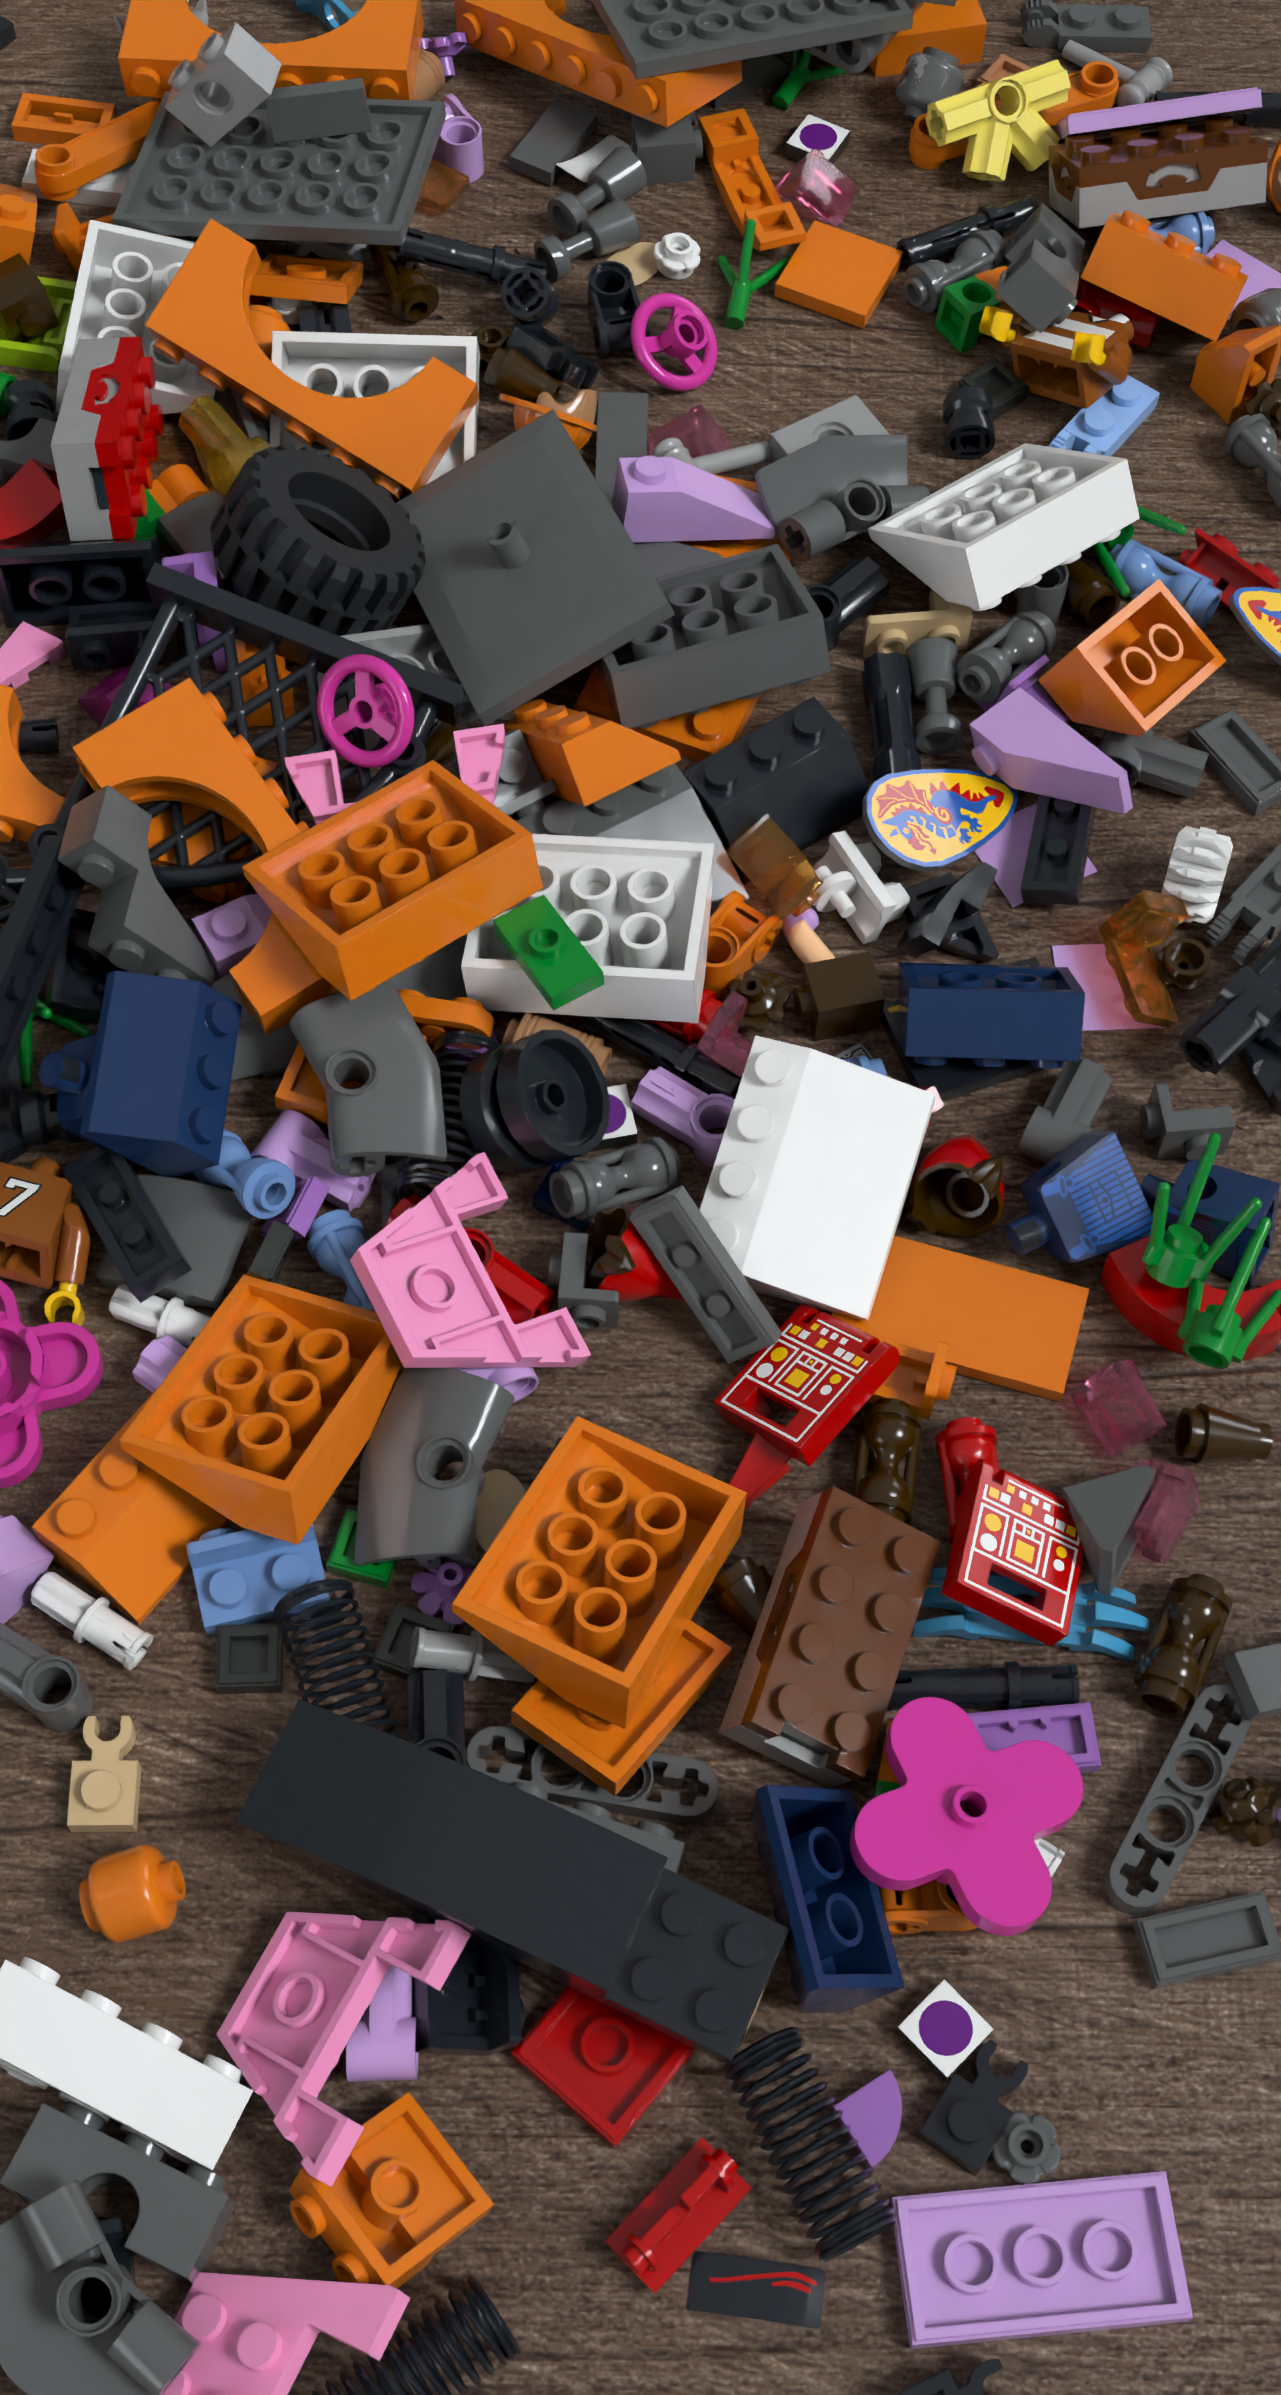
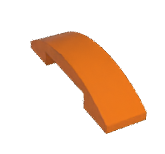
(744, 182)

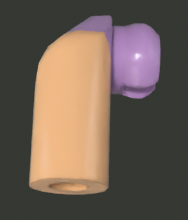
(803, 939)

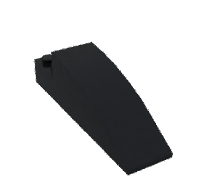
(517, 1876)

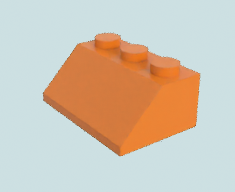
(1165, 274)
(1134, 666)
(585, 752)
(125, 1529)

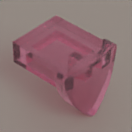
(818, 187)
(696, 432)
(721, 1037)
(1118, 1407)
(1167, 1509)

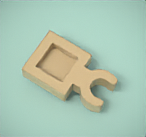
(106, 1787)

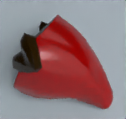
(956, 1189)
(625, 1261)

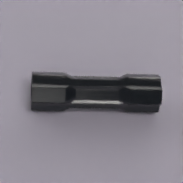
(890, 713)

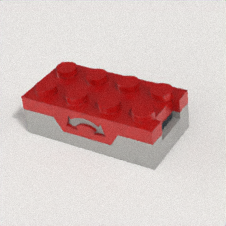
(107, 438)

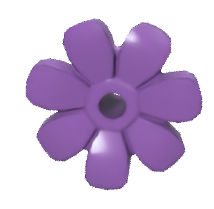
(446, 49)
(440, 1590)

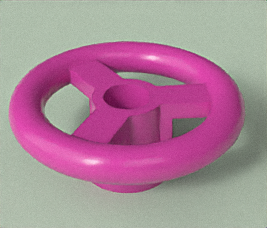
(685, 335)
(381, 707)

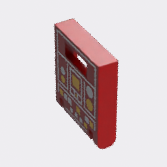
(814, 1369)
(1024, 1537)

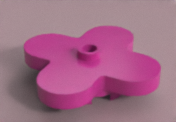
(38, 1373)
(983, 1857)

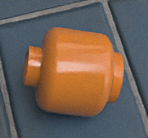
(131, 1893)

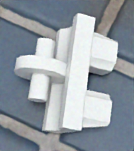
(854, 888)

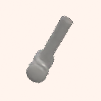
(1134, 86)
(718, 461)

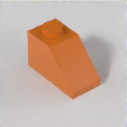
(1234, 366)

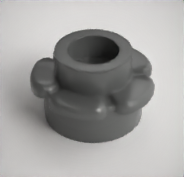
(1023, 2166)

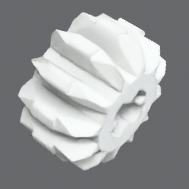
(1198, 871)

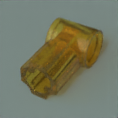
(218, 441)

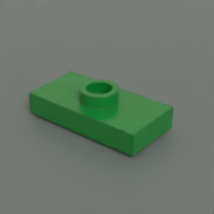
(548, 952)

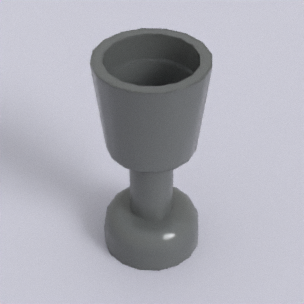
(616, 176)
(601, 233)
(934, 682)

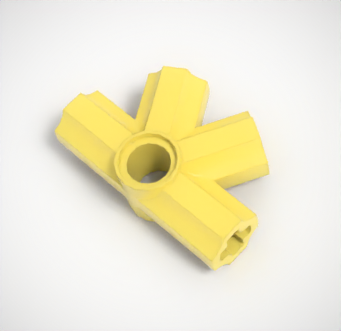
(1012, 130)

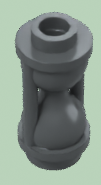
(974, 255)
(1255, 445)
(1020, 641)
(592, 1186)

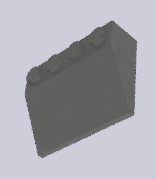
(733, 635)

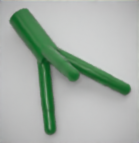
(799, 77)
(741, 286)
(26, 1039)

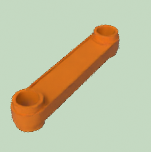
(1090, 90)
(67, 166)

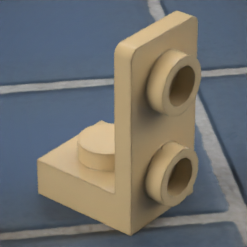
(898, 631)

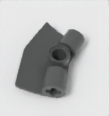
(836, 490)
(401, 1093)
(426, 1425)
(45, 2331)

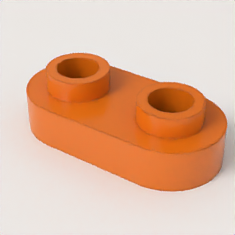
(441, 1016)

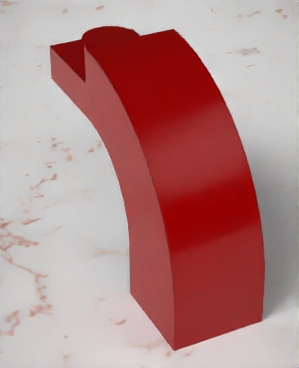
(31, 504)
(1160, 1309)

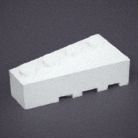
(115, 2067)

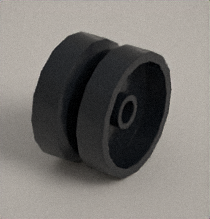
(535, 1102)

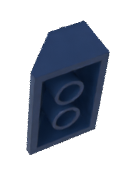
(990, 1014)
(162, 1072)
(835, 1915)

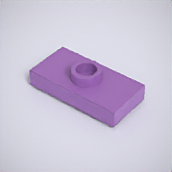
(1065, 1726)

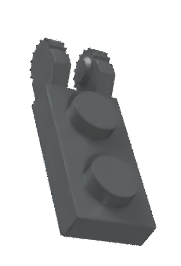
(1093, 26)
(1256, 904)

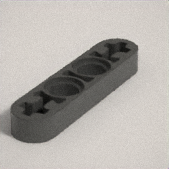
(585, 1790)
(1183, 1800)

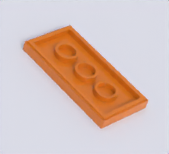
(997, 1318)

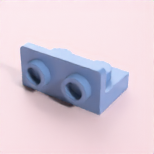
(247, 1573)

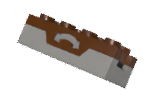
(1157, 171)
(831, 1638)

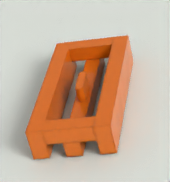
(57, 119)

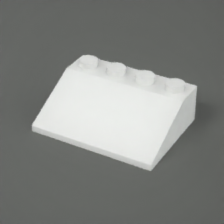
(115, 295)
(369, 366)
(1010, 522)
(634, 910)
(814, 1175)

